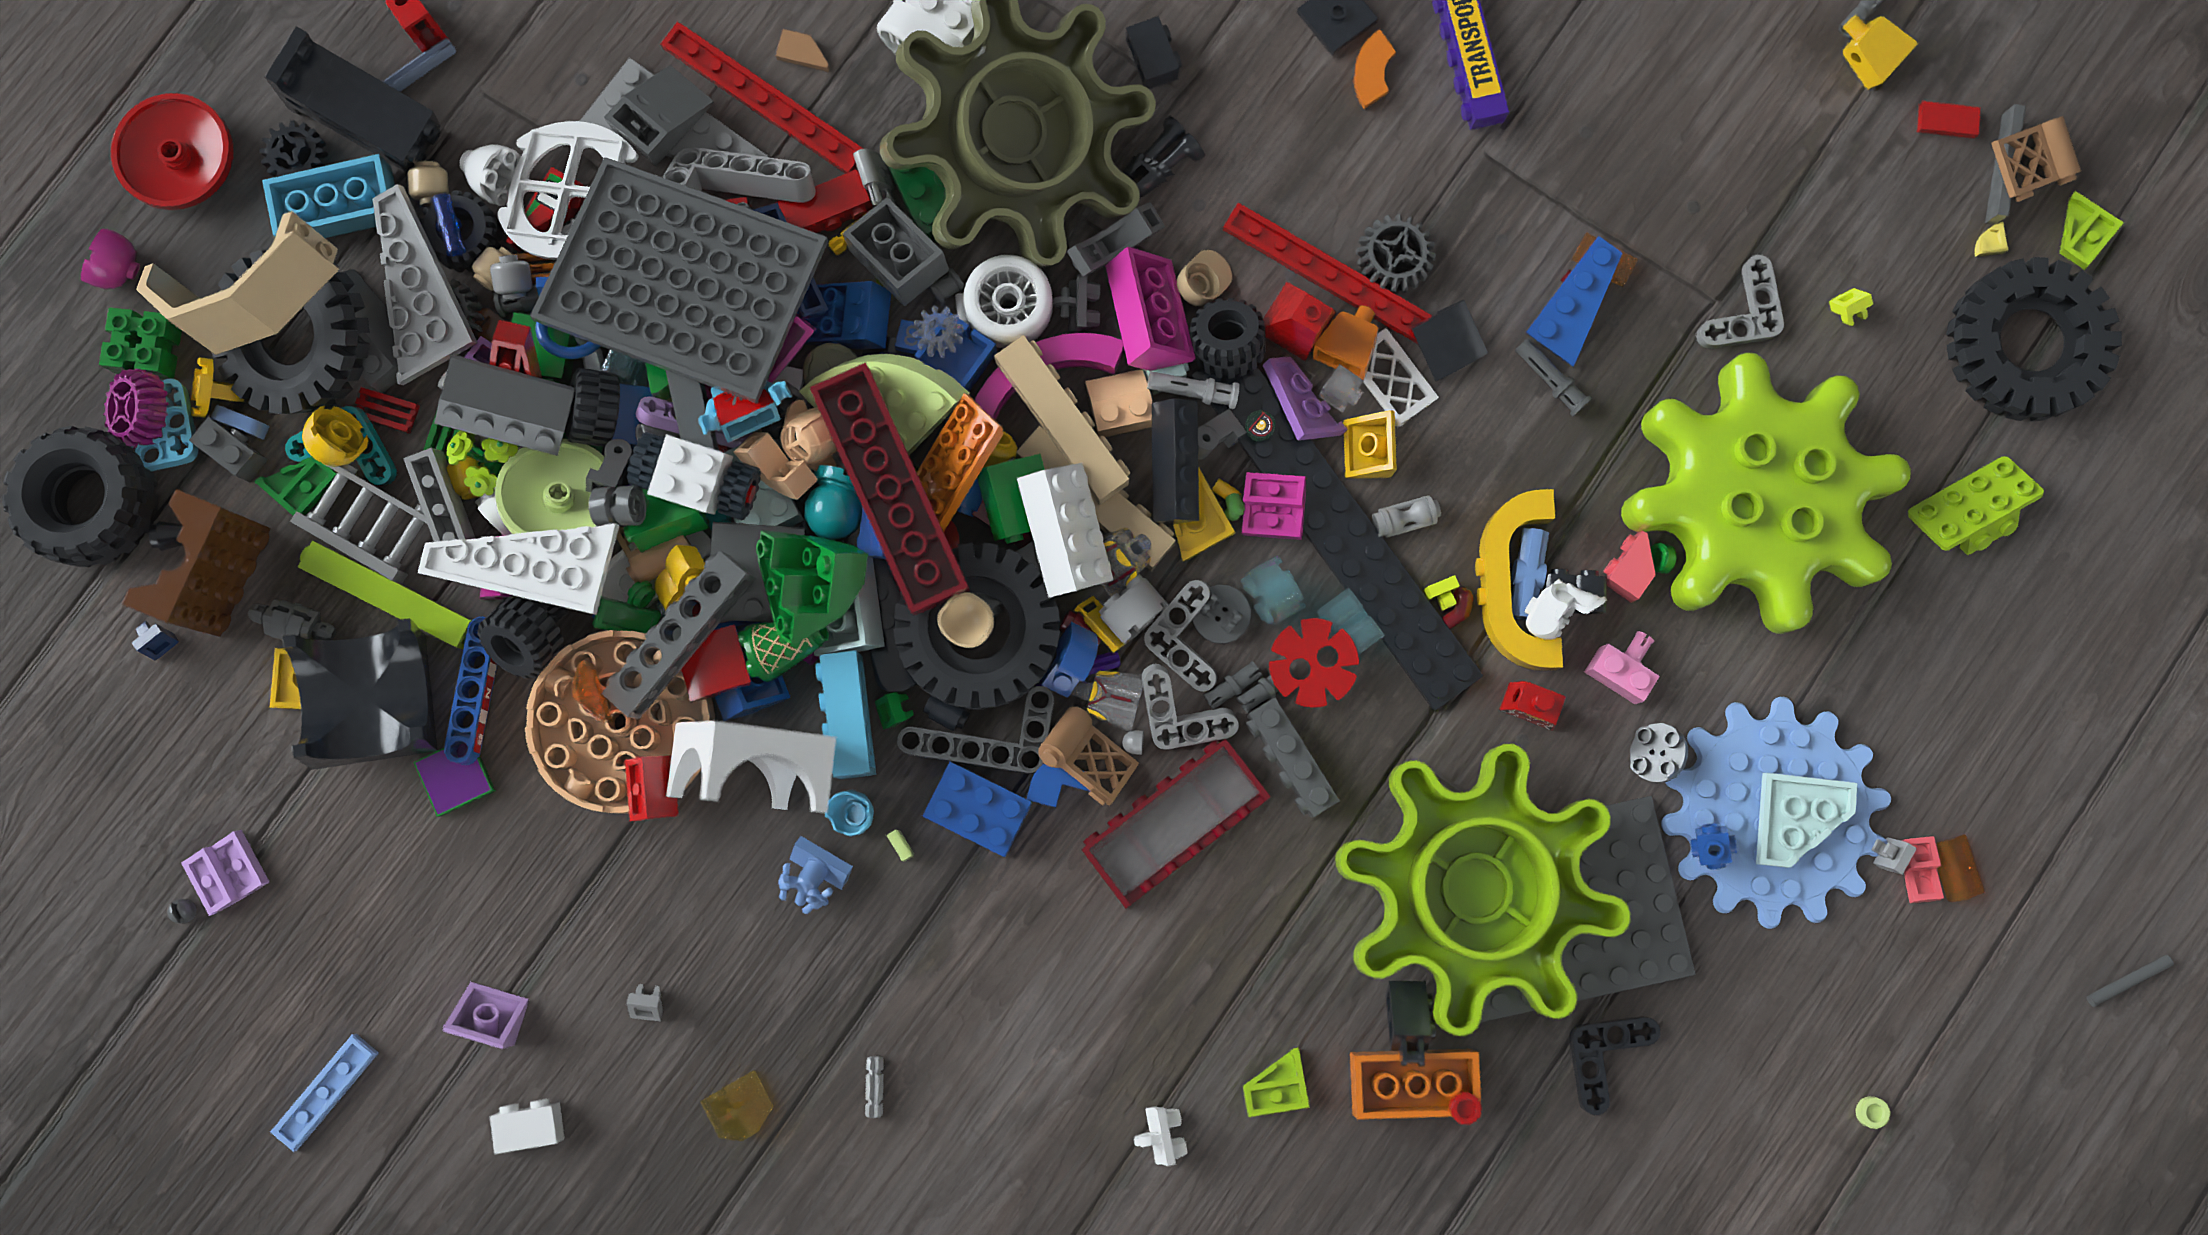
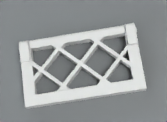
(1415, 378)

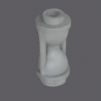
(1391, 520)

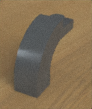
(1106, 245)

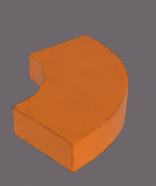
(1370, 68)

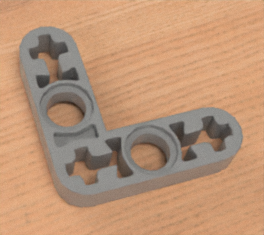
(1754, 320)
(1172, 632)
(1170, 721)

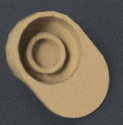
(1204, 278)

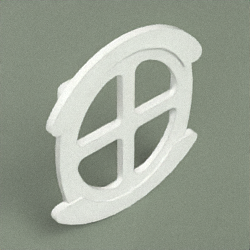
(535, 146)

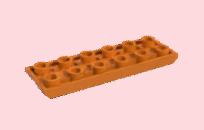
(958, 457)

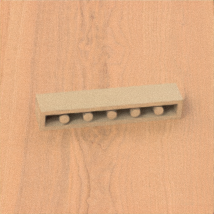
(1061, 418)
(1114, 512)

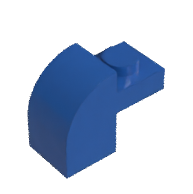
(1074, 660)
(1047, 785)

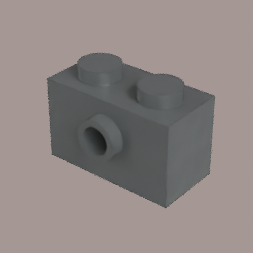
(229, 449)

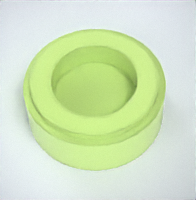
(1872, 1112)

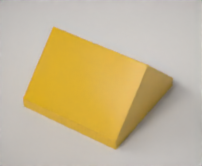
(1370, 446)

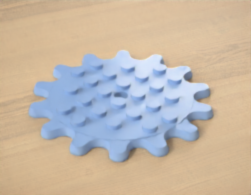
(1727, 791)

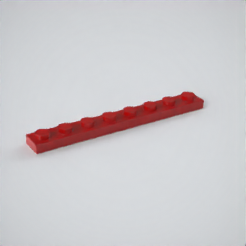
(761, 97)
(1323, 270)

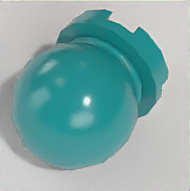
(833, 506)

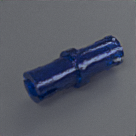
(448, 224)

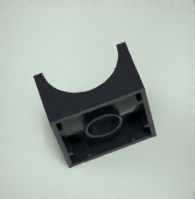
(363, 697)

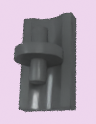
(1074, 304)

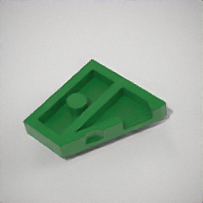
(298, 485)

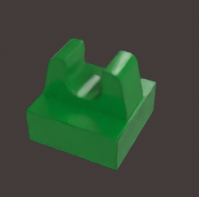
(891, 711)

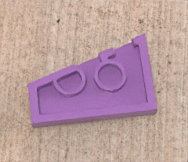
(1302, 408)

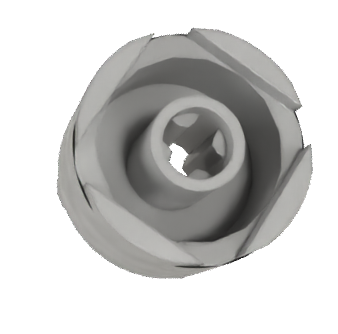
(1133, 610)

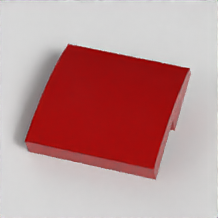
(716, 666)

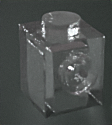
(1342, 389)

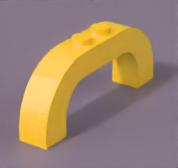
(1495, 589)

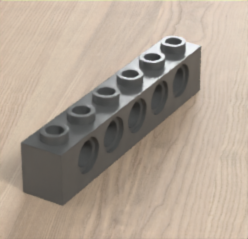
(694, 631)

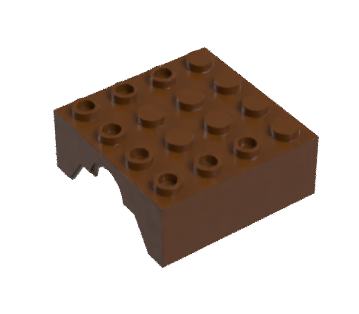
(211, 580)

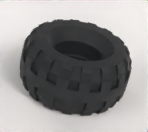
(41, 487)

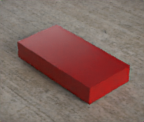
(1948, 119)

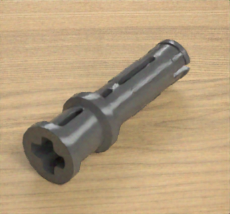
(1562, 387)

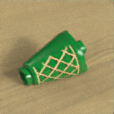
(773, 656)

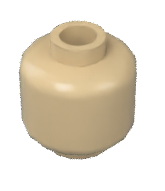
(427, 181)
(483, 263)

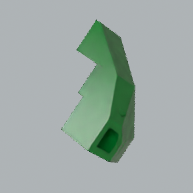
(808, 581)

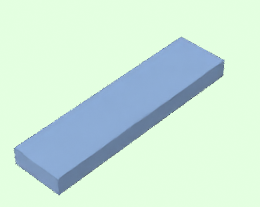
(324, 1092)

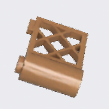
(2052, 151)
(650, 563)
(1066, 745)

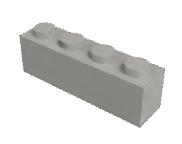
(437, 498)

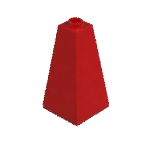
(1297, 320)

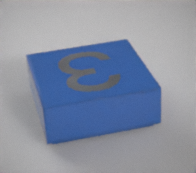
(905, 340)

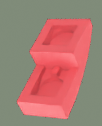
(1922, 873)

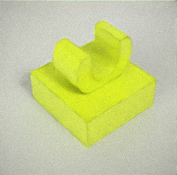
(1851, 303)
(1442, 591)

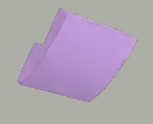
(225, 872)

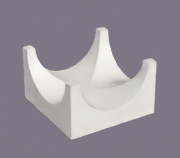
(777, 753)

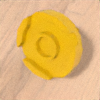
(205, 388)

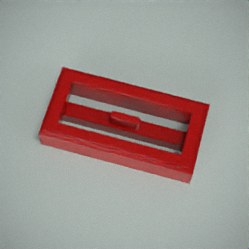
(362, 403)

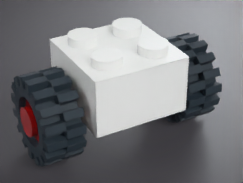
(693, 476)

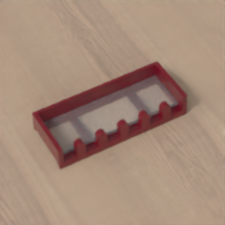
(1174, 822)

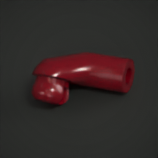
(1463, 608)

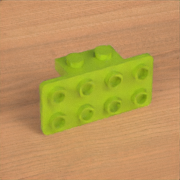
(1977, 507)

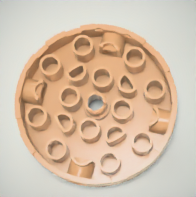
(586, 756)

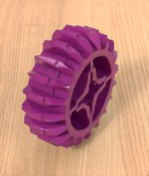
(136, 407)

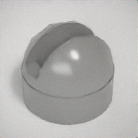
(1133, 742)

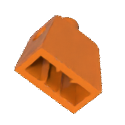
(1348, 342)

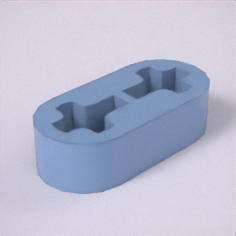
(240, 422)

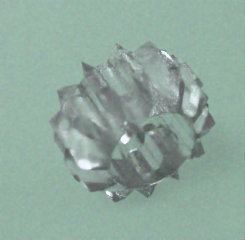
(949, 328)

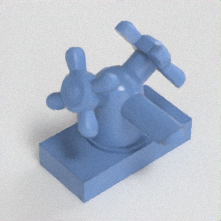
(817, 866)

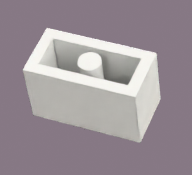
(526, 1127)

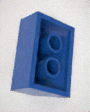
(752, 697)

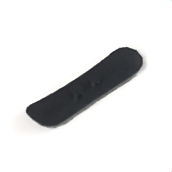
(886, 663)

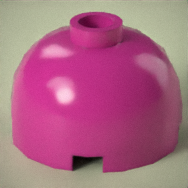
(110, 261)

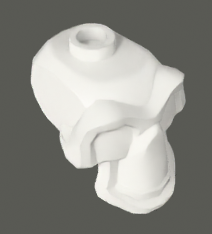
(1553, 607)

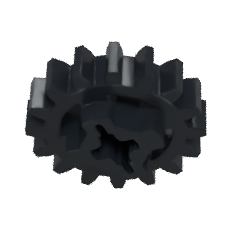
(281, 150)

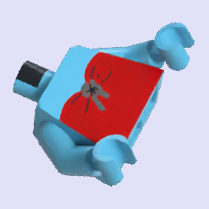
(740, 416)

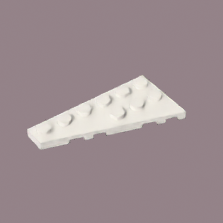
(542, 566)

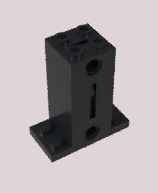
(352, 102)

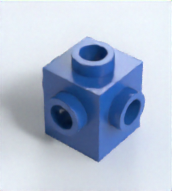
(1710, 835)

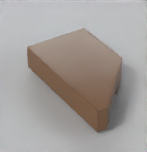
(800, 50)

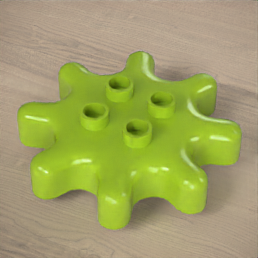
(1765, 493)
(1482, 889)

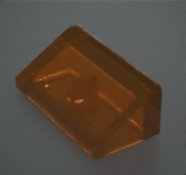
(1958, 869)

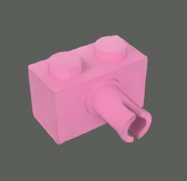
(1624, 671)

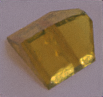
(738, 1108)

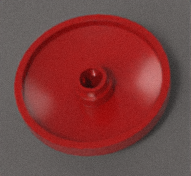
(172, 151)

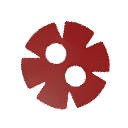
(1293, 647)

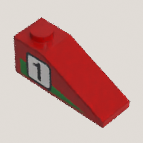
(542, 207)

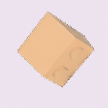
(1120, 403)

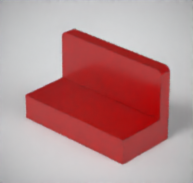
(647, 788)

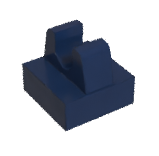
(154, 640)

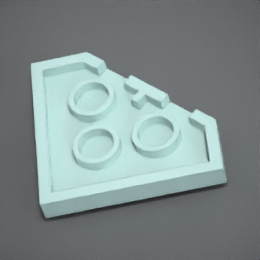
(1799, 815)

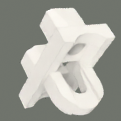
(1164, 1147)

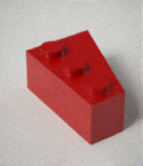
(514, 349)

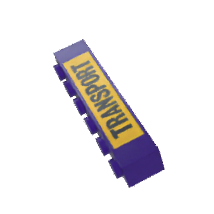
(1472, 61)

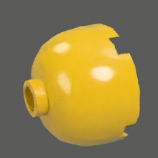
(333, 437)

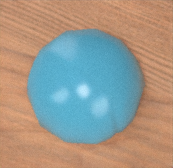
(850, 812)

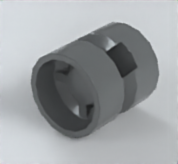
(617, 506)

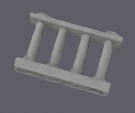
(340, 535)

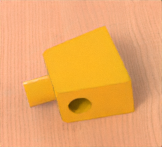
(1875, 48)

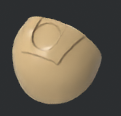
(966, 620)

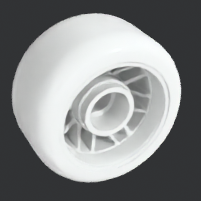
(1002, 280)

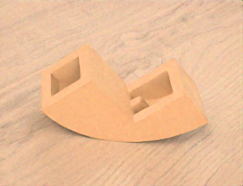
(777, 471)

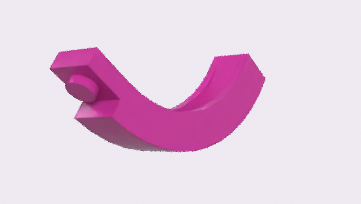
(1060, 351)

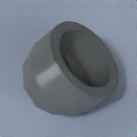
(186, 910)

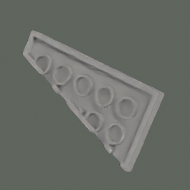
(705, 133)
(418, 295)

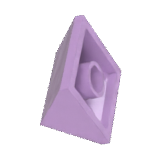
(487, 1016)

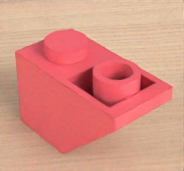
(1633, 569)

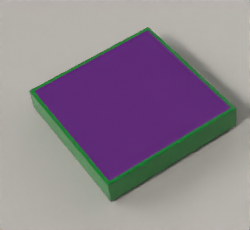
(450, 783)

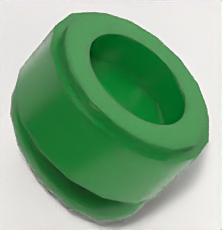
(1663, 557)

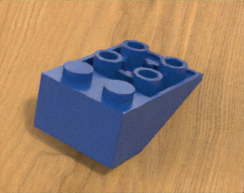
(854, 316)

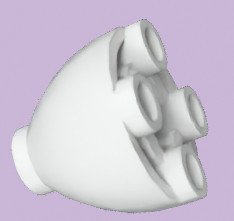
(490, 171)

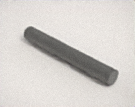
(2130, 980)

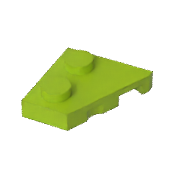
(2086, 230)
(1277, 1087)

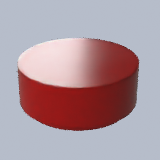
(1465, 1108)

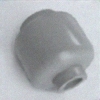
(511, 277)

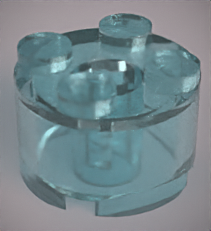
(1274, 591)

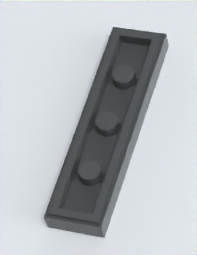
(1999, 200)

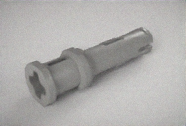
(1206, 390)

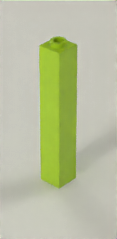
(384, 593)

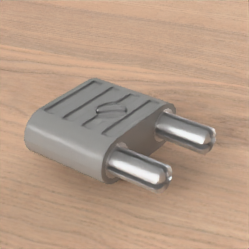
(874, 175)

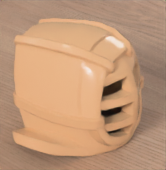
(810, 435)

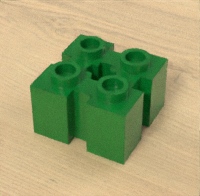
(140, 343)

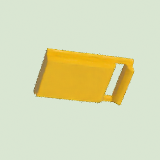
(1094, 621)

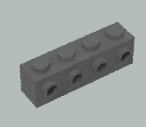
(1292, 757)

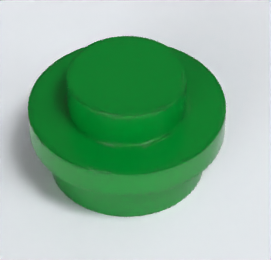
(640, 594)

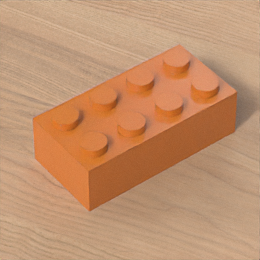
(1389, 1090)

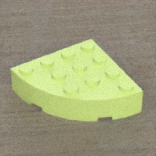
(912, 391)

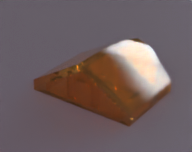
(588, 690)

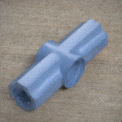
(1528, 570)

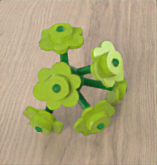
(493, 459)

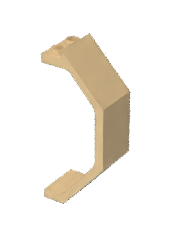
(259, 301)

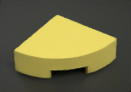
(1992, 241)

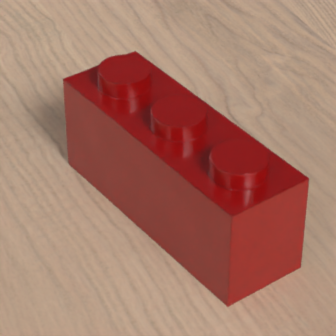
(833, 203)

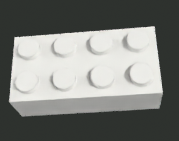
(1065, 529)

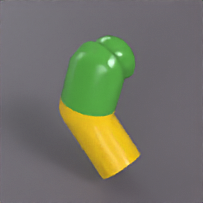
(1233, 499)

